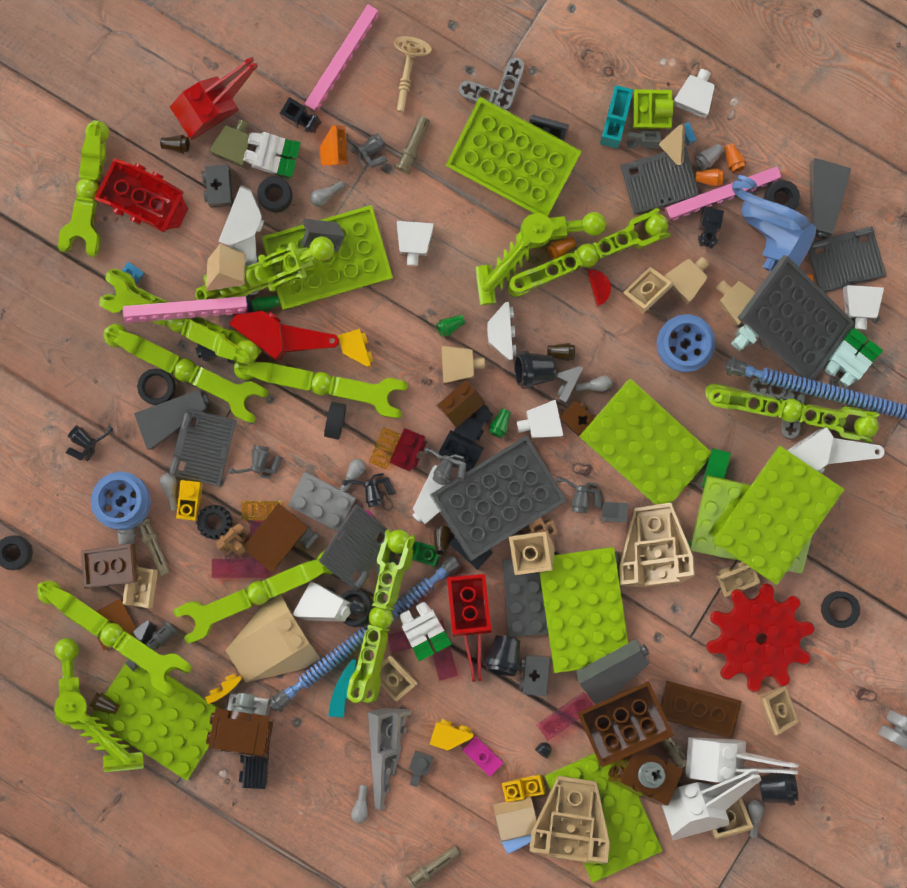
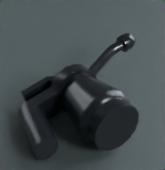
(82, 438)
(373, 494)

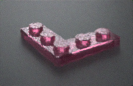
(240, 567)
(443, 659)
(563, 716)

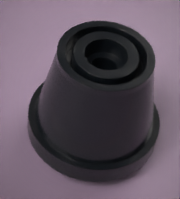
(533, 369)
(504, 656)
(779, 788)

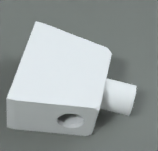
(696, 94)
(414, 240)
(862, 304)
(542, 421)

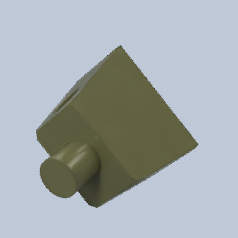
(232, 144)

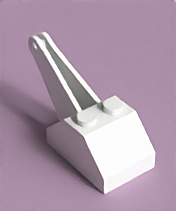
(242, 225)
(822, 449)
(724, 759)
(704, 806)

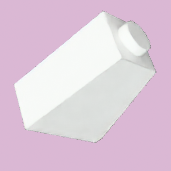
(425, 507)
(322, 605)

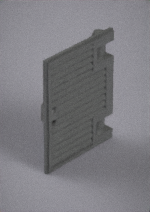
(659, 182)
(846, 260)
(202, 447)
(355, 549)

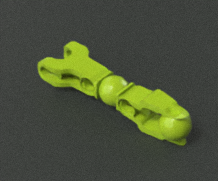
(84, 209)

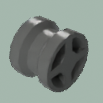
(309, 538)

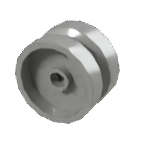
(899, 733)

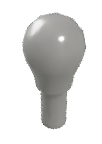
(321, 196)
(600, 384)
(356, 469)
(169, 485)
(755, 811)
(360, 812)

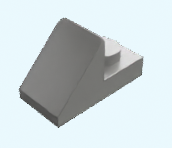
(570, 378)

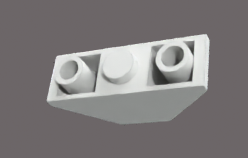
(501, 332)

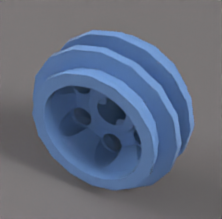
(697, 326)
(132, 517)

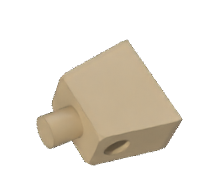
(688, 278)
(734, 299)
(459, 364)

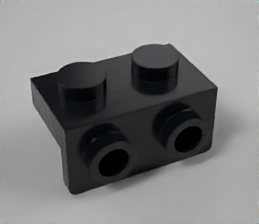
(459, 445)

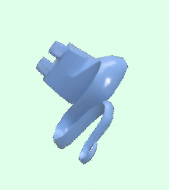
(784, 228)

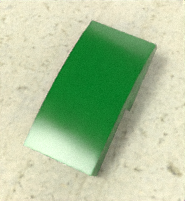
(717, 464)
(424, 553)

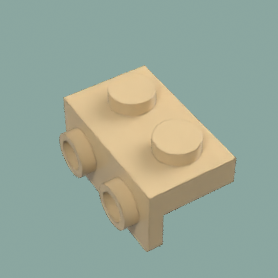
(736, 578)
(143, 591)

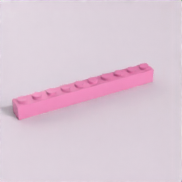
(341, 58)
(718, 195)
(185, 309)

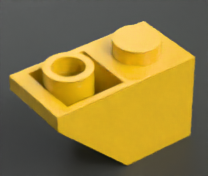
(354, 347)
(189, 500)
(449, 736)

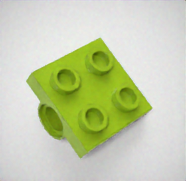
(652, 109)

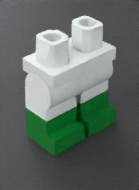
(272, 154)
(423, 625)

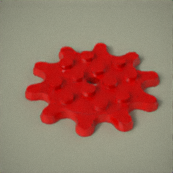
(740, 631)

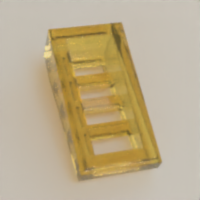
(378, 445)
(245, 509)

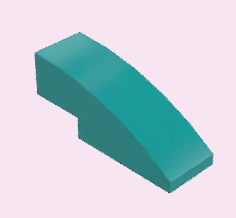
(616, 116)
(339, 695)

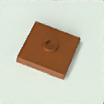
(118, 614)

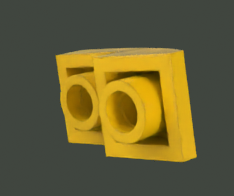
(228, 685)
(523, 787)

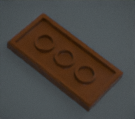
(700, 709)

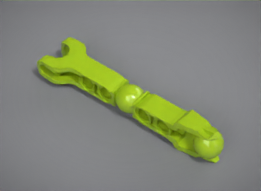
(589, 254)
(224, 342)
(186, 370)
(323, 384)
(792, 411)
(255, 594)
(380, 617)
(113, 636)

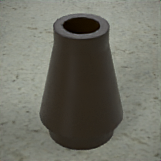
(176, 143)
(562, 351)
(442, 537)
(104, 704)

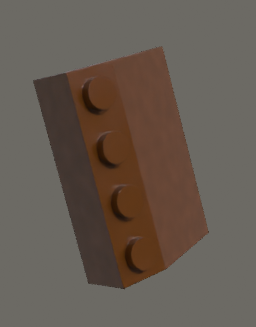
(625, 724)

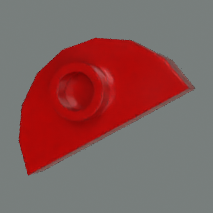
(600, 286)

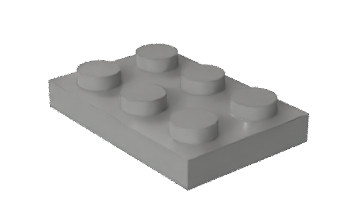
(321, 501)

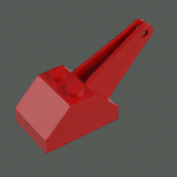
(209, 102)
(278, 338)
(469, 611)

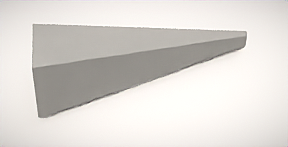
(385, 732)

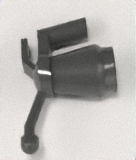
(371, 146)
(259, 458)
(443, 471)
(581, 499)

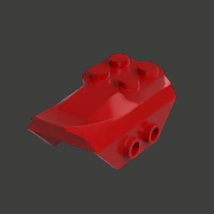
(142, 196)

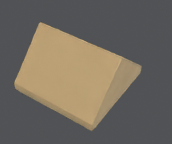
(674, 144)
(225, 268)
(647, 289)
(532, 553)
(396, 678)
(778, 710)
(515, 818)
(738, 821)

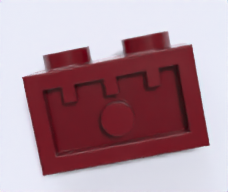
(407, 450)

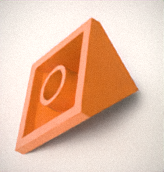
(334, 147)

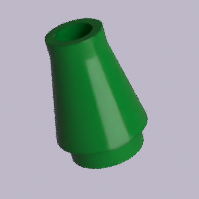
(264, 303)
(450, 325)
(500, 424)

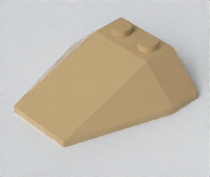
(656, 549)
(271, 644)
(572, 823)

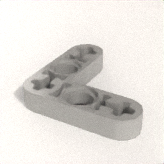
(496, 94)
(785, 394)

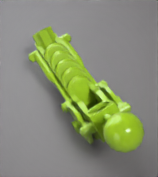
(534, 233)
(263, 274)
(72, 711)

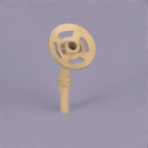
(412, 48)

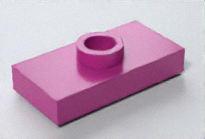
(482, 756)

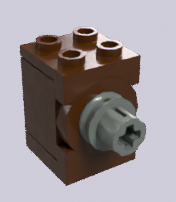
(240, 729)
(646, 776)

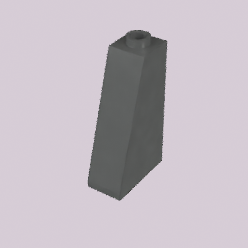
(826, 194)
(165, 419)
(612, 672)

